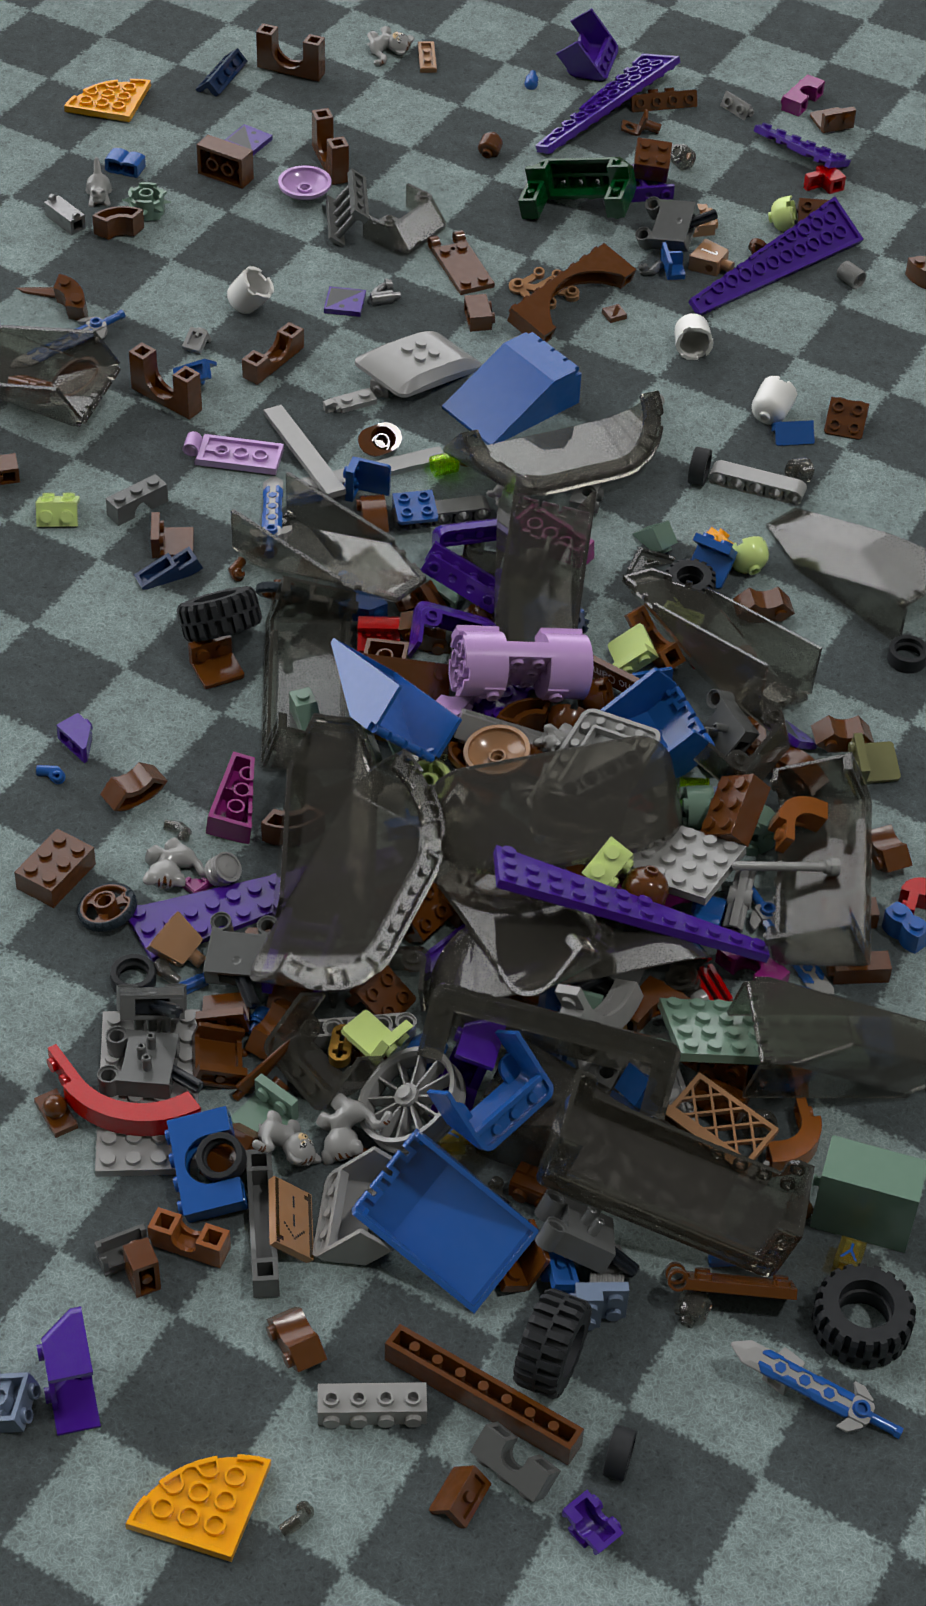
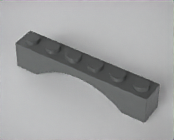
(263, 1256)

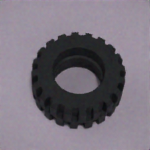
(219, 614)
(552, 1343)
(858, 1343)

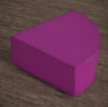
(196, 885)

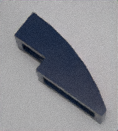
(168, 569)

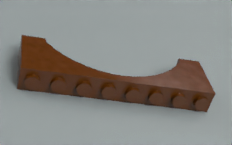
(597, 267)

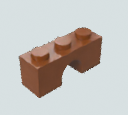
(171, 1234)

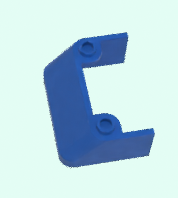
(508, 1106)

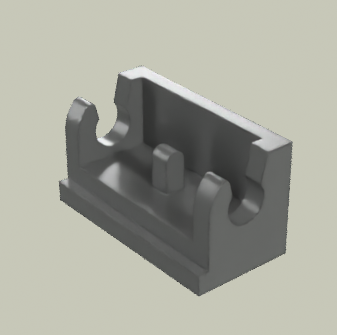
(110, 1249)

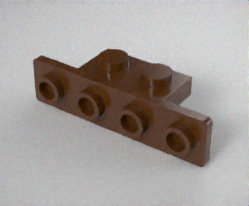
(663, 100)

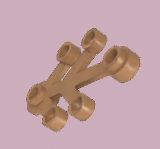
(522, 286)

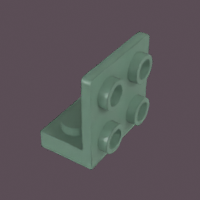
(267, 1097)

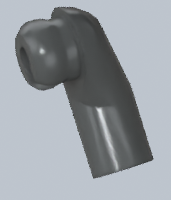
(653, 270)

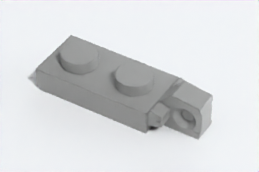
(350, 401)

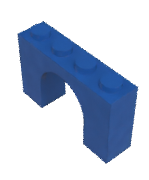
(198, 1199)

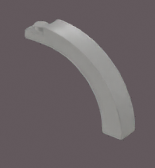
(614, 1010)

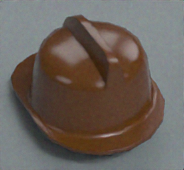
(380, 439)

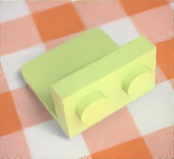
(57, 510)
(632, 649)
(609, 863)
(373, 1036)

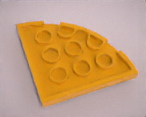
(110, 99)
(203, 1504)

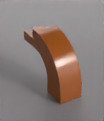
(668, 652)
(797, 811)
(803, 1144)

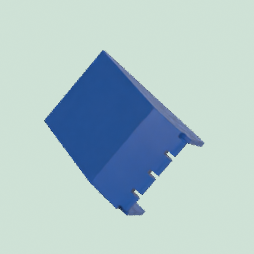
(516, 389)
(393, 705)
(663, 706)
(445, 1221)

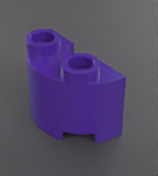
(590, 1524)

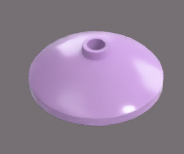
(304, 182)

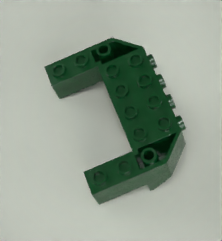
(578, 179)

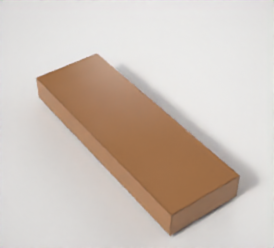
(427, 57)

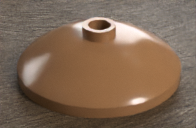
(495, 744)

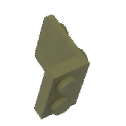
(875, 760)

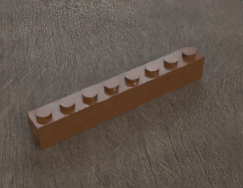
(484, 1394)

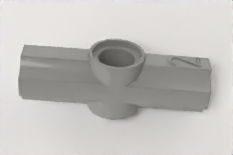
(739, 900)

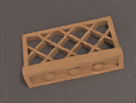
(684, 1122)

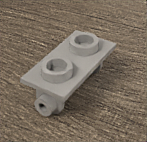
(736, 106)

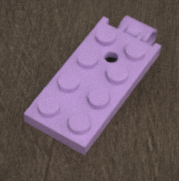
(234, 453)

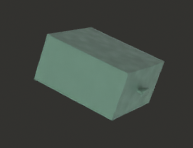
(868, 1193)

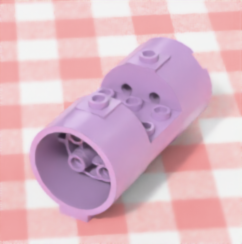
(486, 663)

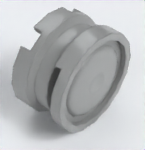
(223, 869)

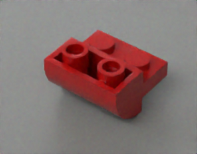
(377, 627)

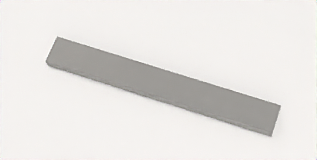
(304, 451)
(399, 464)

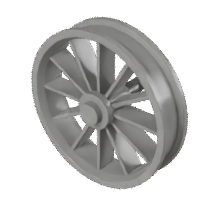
(409, 1098)

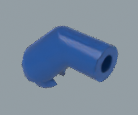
(53, 772)

